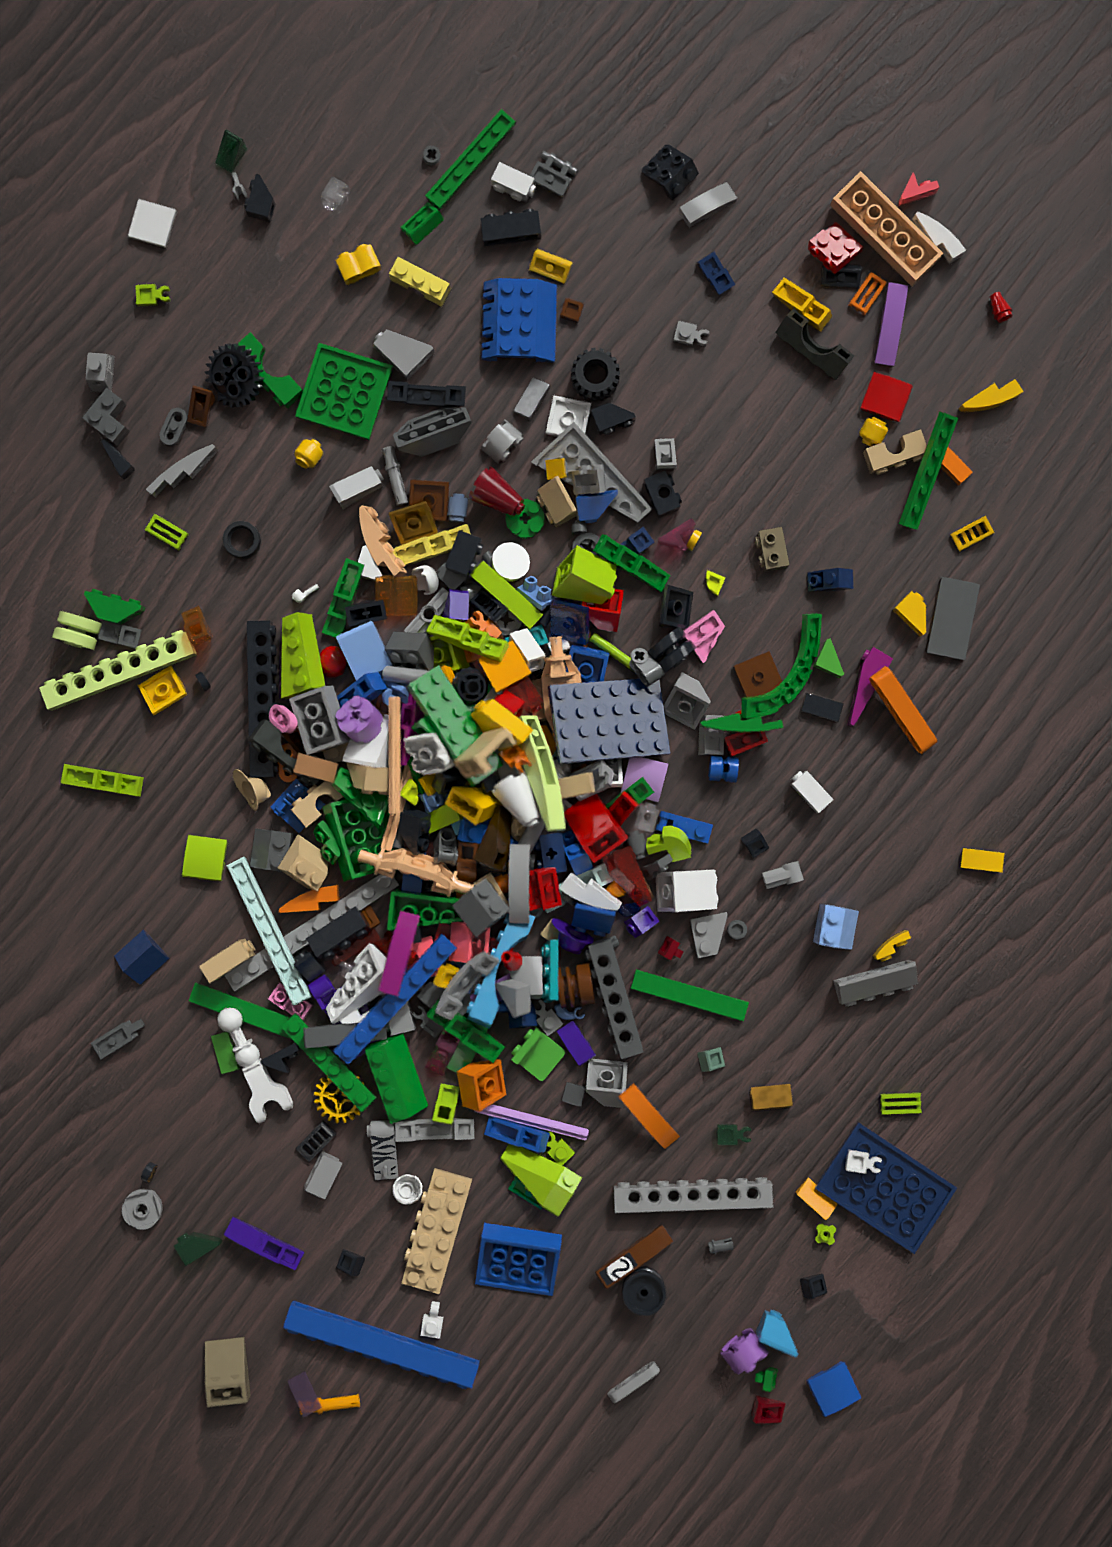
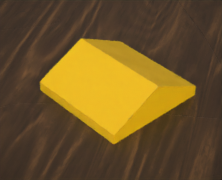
(162, 690)

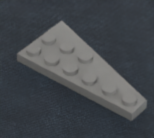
(581, 451)

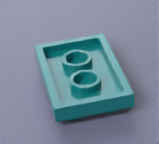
(549, 953)

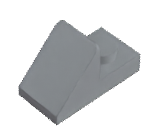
(665, 454)

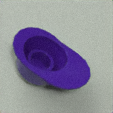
(570, 939)

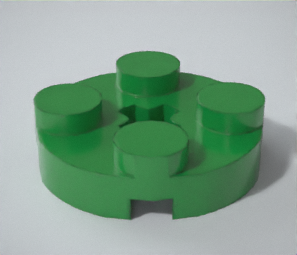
(533, 526)

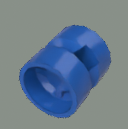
(716, 768)

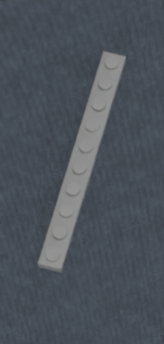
(297, 940)

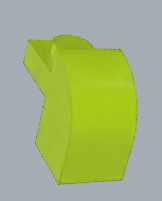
(672, 840)
(446, 1104)

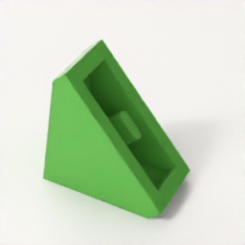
(828, 660)

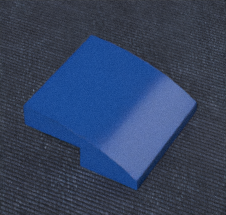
(833, 1389)

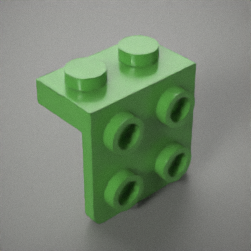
(538, 1054)

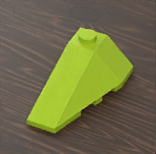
(545, 1179)

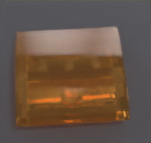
(398, 594)

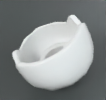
(426, 579)
(407, 1189)

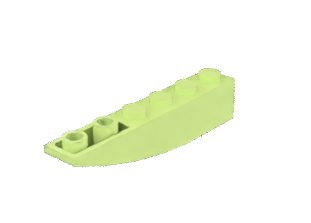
(543, 776)

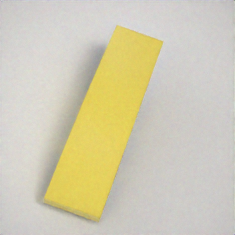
(428, 546)

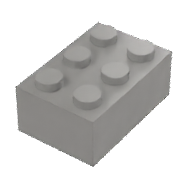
(318, 720)

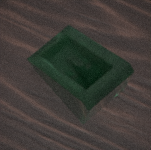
(230, 151)

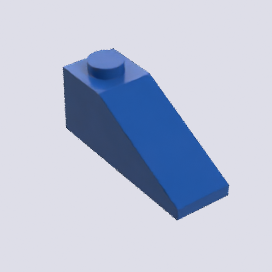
(367, 687)

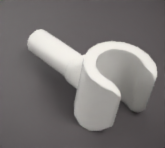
(299, 597)

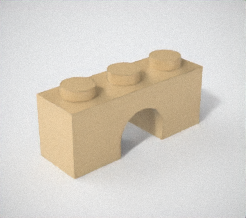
(880, 459)
(305, 808)

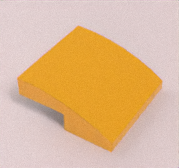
(508, 671)

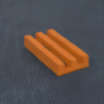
(858, 307)

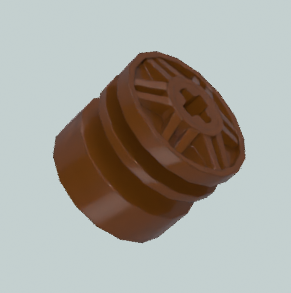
(575, 986)

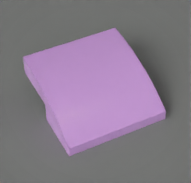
(652, 771)

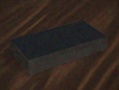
(822, 707)

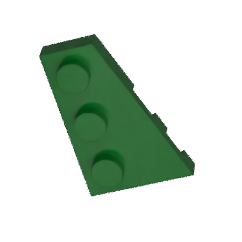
(370, 805)

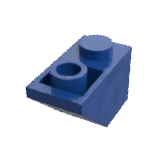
(576, 854)

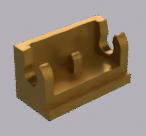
(771, 1097)

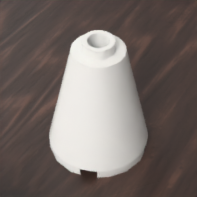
(519, 799)

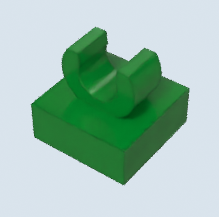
(768, 1378)

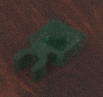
(728, 1134)

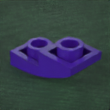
(576, 1043)

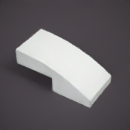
(353, 1017)

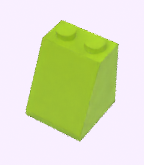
(585, 577)

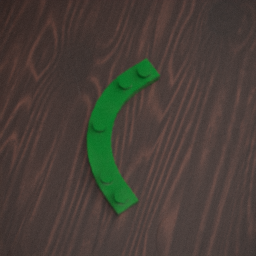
(797, 677)

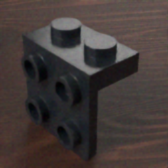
(671, 170)

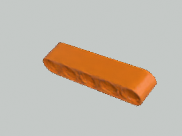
(903, 709)

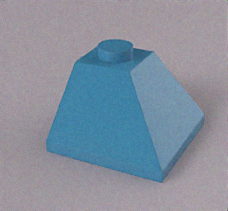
(774, 1332)

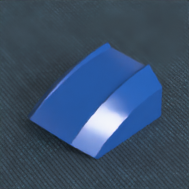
(590, 663)

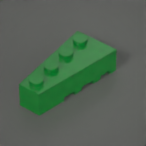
(430, 907)

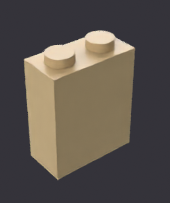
(227, 960)

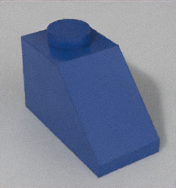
(593, 505)

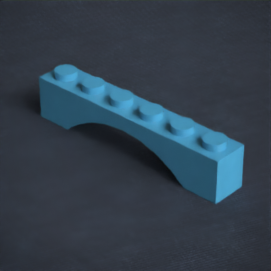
(486, 1004)

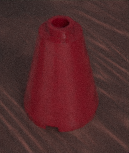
(496, 493)

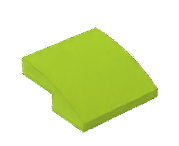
(204, 858)

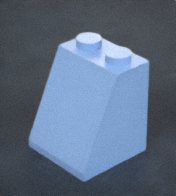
(364, 650)
(835, 926)

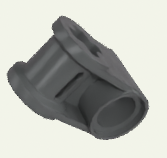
(645, 667)
(445, 847)

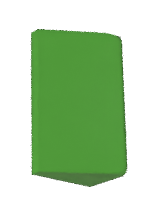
(223, 1048)

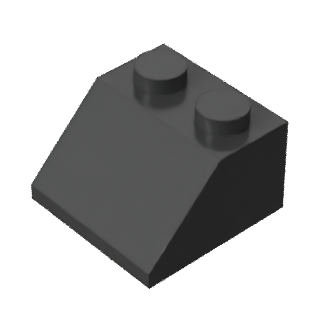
(270, 848)
(481, 908)

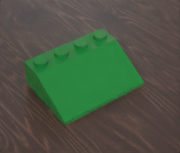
(352, 834)

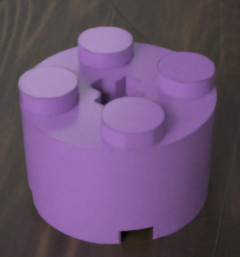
(359, 720)
(744, 1351)

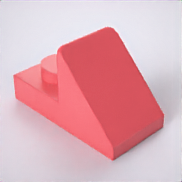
(914, 192)

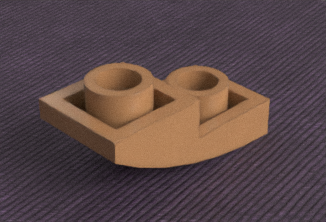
(316, 767)

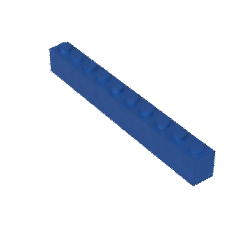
(381, 1344)

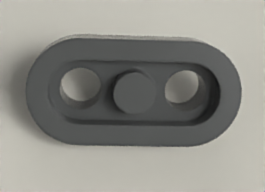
(172, 427)

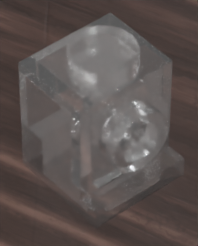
(334, 193)
(641, 823)

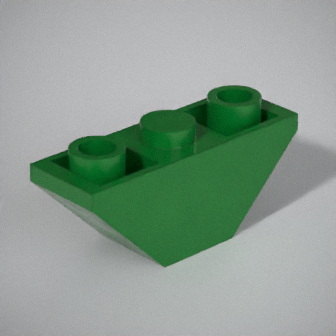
(113, 608)

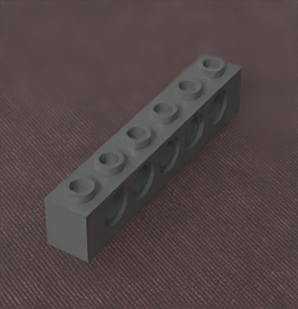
(632, 1045)

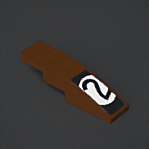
(633, 1257)

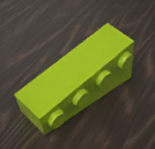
(300, 656)

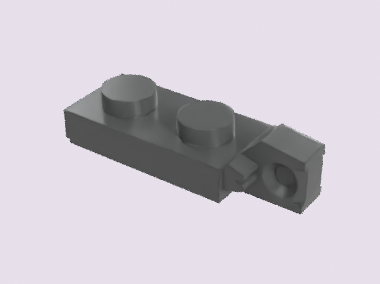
(116, 1038)

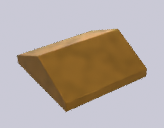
(413, 522)

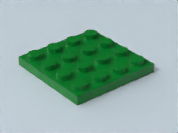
(344, 391)

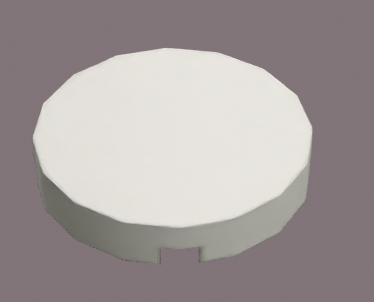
(510, 561)

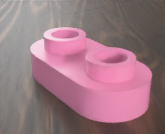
(282, 718)

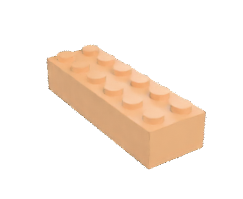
(886, 228)

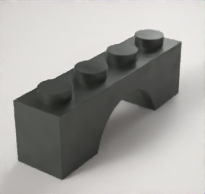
(795, 332)
(267, 739)

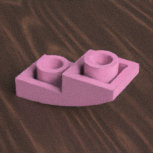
(282, 1000)

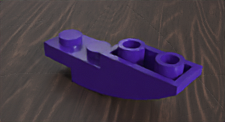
(263, 1243)

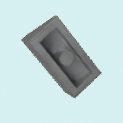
(532, 398)

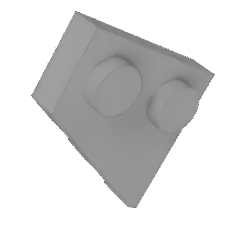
(708, 933)

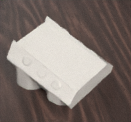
(428, 754)

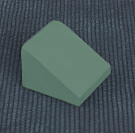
(711, 1059)

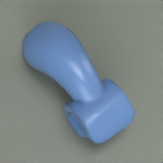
(565, 1014)

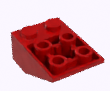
(595, 827)

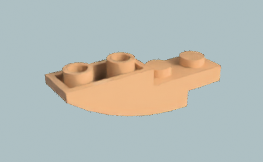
(376, 537)

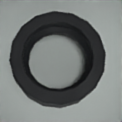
(227, 540)

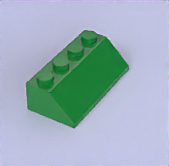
(396, 1077)

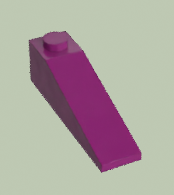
(872, 662)

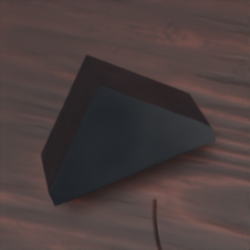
(365, 612)

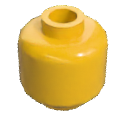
(873, 431)
(308, 453)

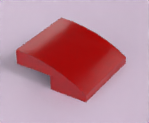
(886, 397)
(544, 888)

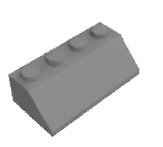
(876, 981)

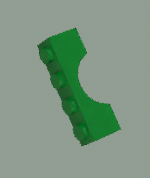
(284, 388)

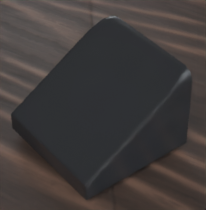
(755, 843)
(350, 1263)
(813, 1286)

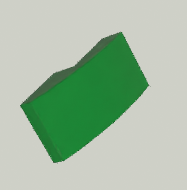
(330, 848)

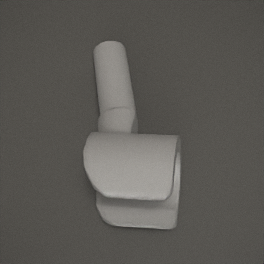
(238, 188)

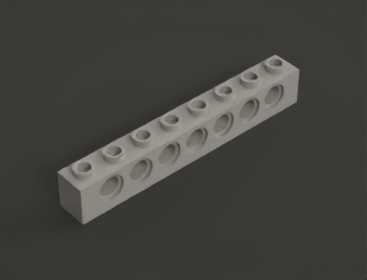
(762, 1199)

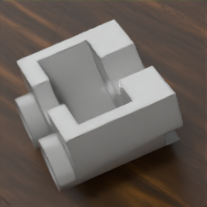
(501, 441)
(589, 479)

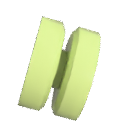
(76, 631)

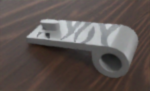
(383, 1149)

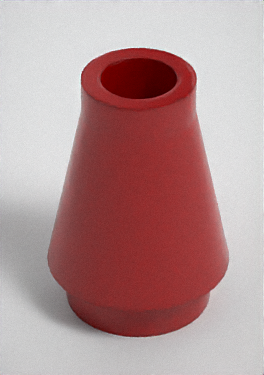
(1000, 307)
(512, 960)

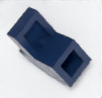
(523, 1021)

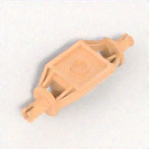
(555, 673)
(421, 865)

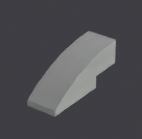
(707, 204)

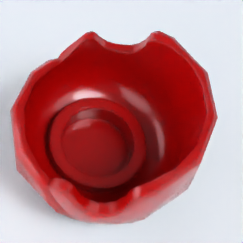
(333, 661)

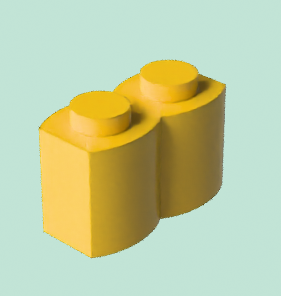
(358, 264)

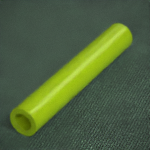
(612, 650)

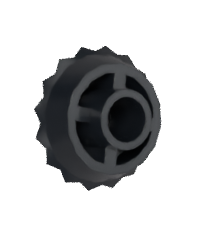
(470, 685)

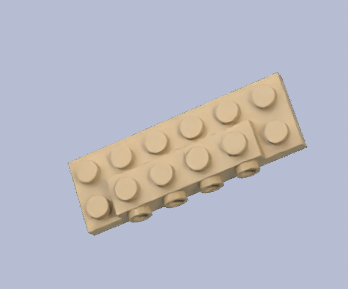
(436, 1230)

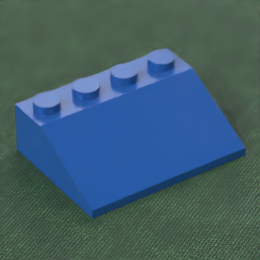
(518, 1259)

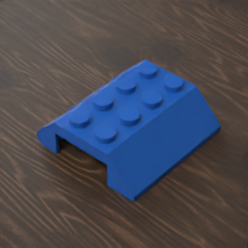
(519, 319)

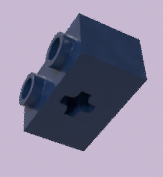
(554, 844)

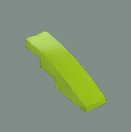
(506, 594)
(467, 638)
(102, 780)

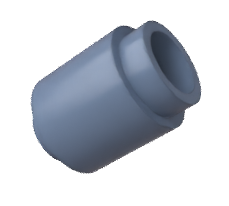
(457, 508)

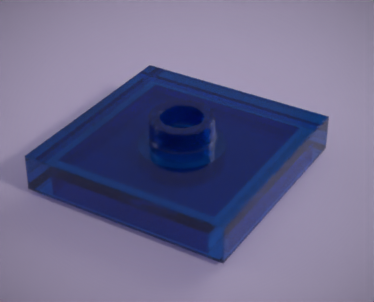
(570, 621)

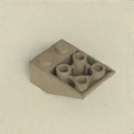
(226, 1372)

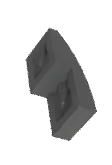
(119, 634)

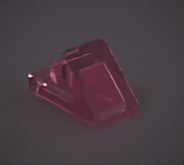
(673, 539)

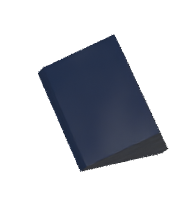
(141, 957)

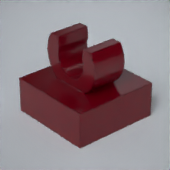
(670, 948)

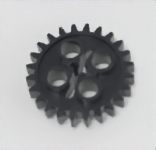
(234, 375)

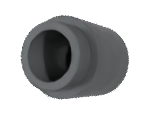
(638, 843)

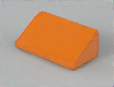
(955, 467)

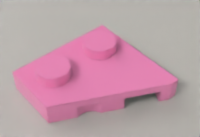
(705, 634)

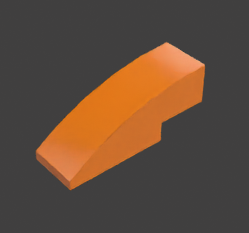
(311, 900)

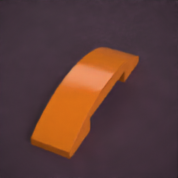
(649, 1116)

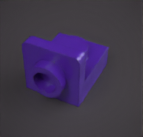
(641, 922)

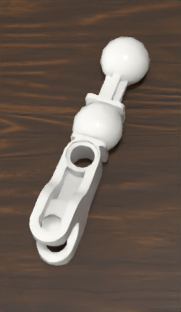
(256, 1074)

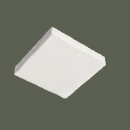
(152, 223)
(564, 413)

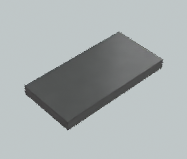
(953, 618)

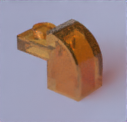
(196, 626)

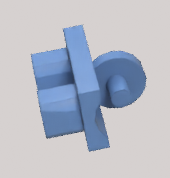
(536, 595)
(395, 690)
(434, 801)

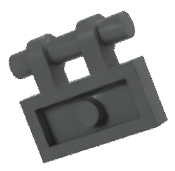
(551, 179)

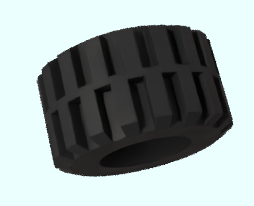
(601, 359)

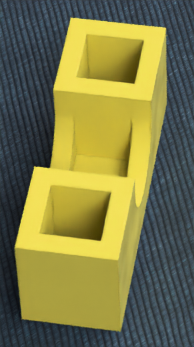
(421, 280)

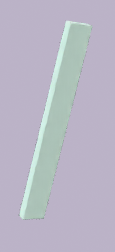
(269, 931)

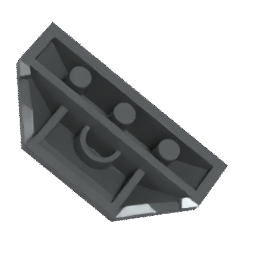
(433, 431)

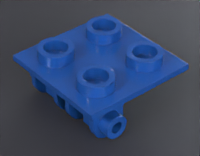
(283, 804)

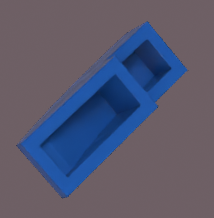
(517, 1134)

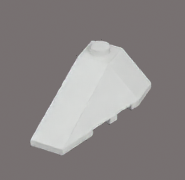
(361, 984)

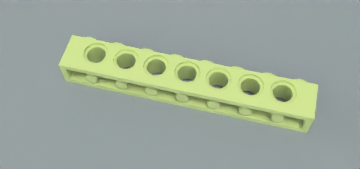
(51, 688)

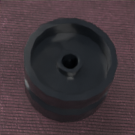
(671, 650)
(648, 1301)

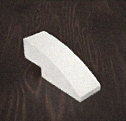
(940, 236)
(589, 893)

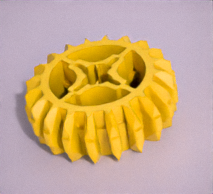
(331, 1095)

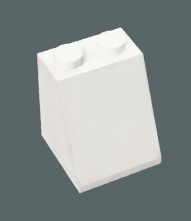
(371, 753)
(686, 890)

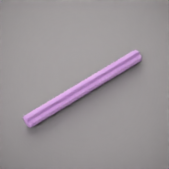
(535, 1121)

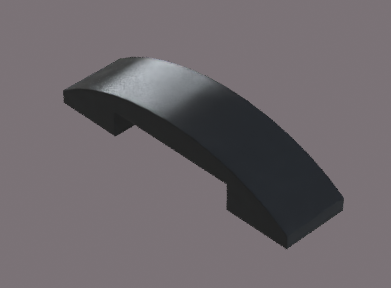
(426, 395)

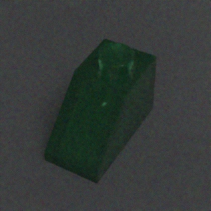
(195, 1245)

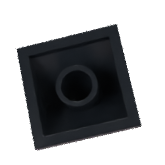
(675, 607)

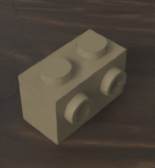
(772, 549)

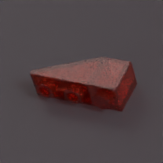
(626, 873)

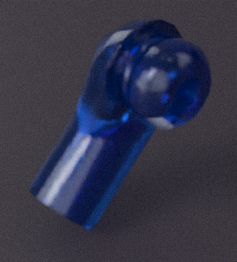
(629, 909)

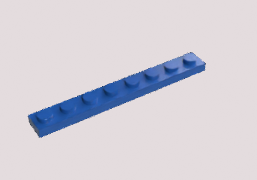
(391, 1004)

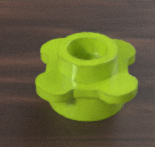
(830, 1230)

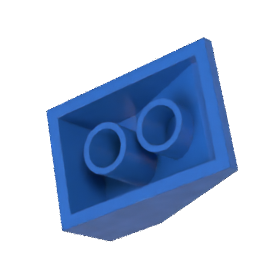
(592, 918)

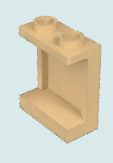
(473, 761)

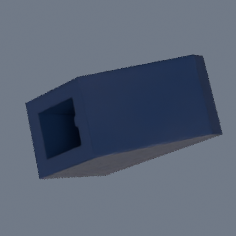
(830, 580)

